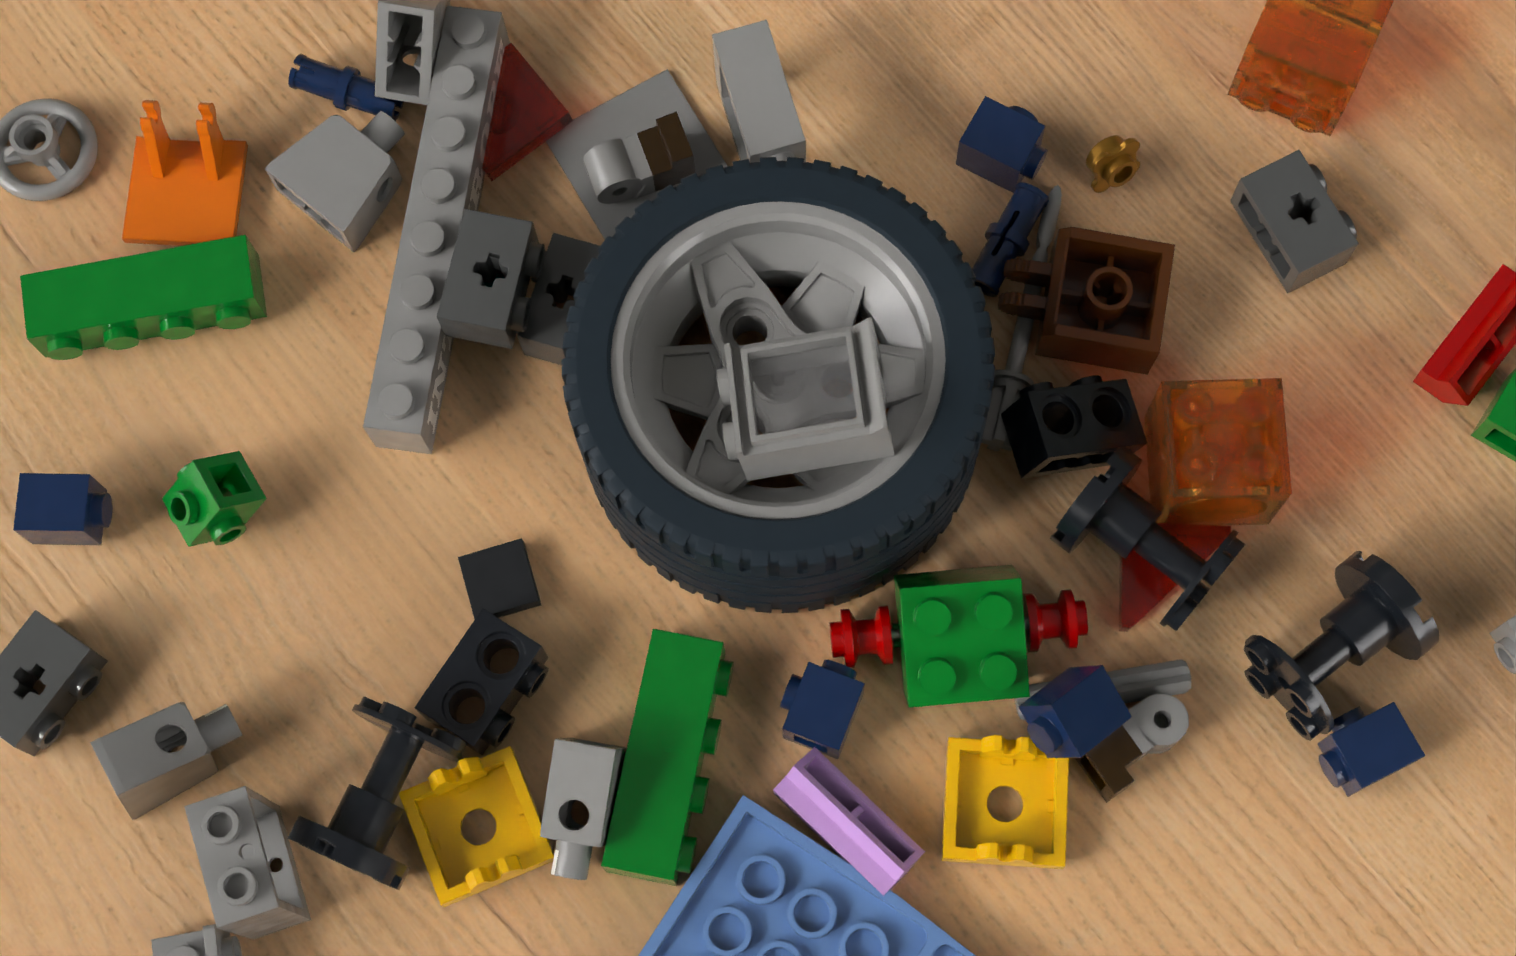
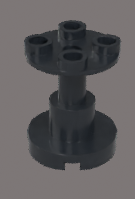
(1129, 524)
(1373, 616)
(368, 813)

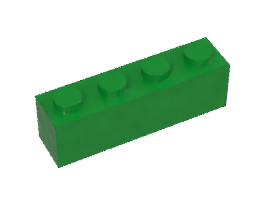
(143, 297)
(665, 758)

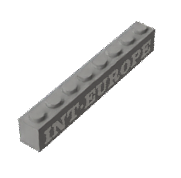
(445, 181)

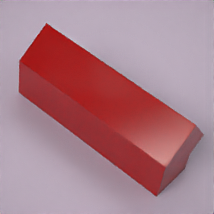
(1474, 344)

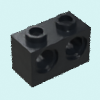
(1084, 424)
(469, 675)

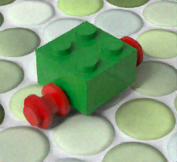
(961, 634)

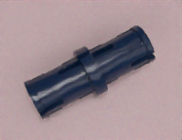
(342, 86)
(1008, 237)

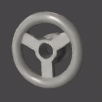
(27, 128)

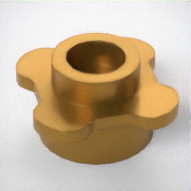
(1113, 162)

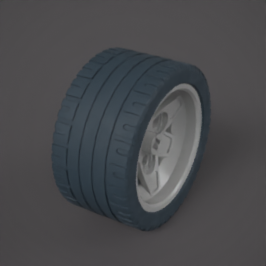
(717, 252)

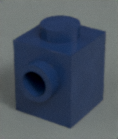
(1002, 144)
(62, 509)
(822, 706)
(1074, 712)
(1367, 748)

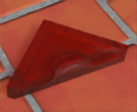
(522, 115)
(1145, 586)

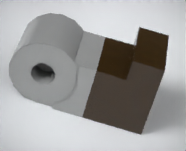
(640, 162)
(1153, 729)

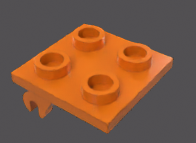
(184, 187)

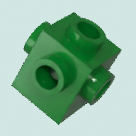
(214, 499)

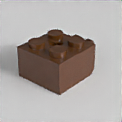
(1076, 325)

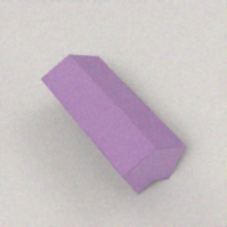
(848, 821)

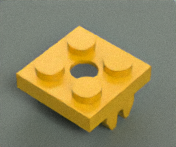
(992, 762)
(445, 799)

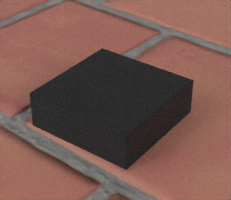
(500, 579)

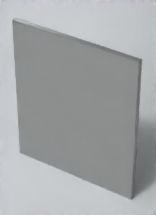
(620, 118)

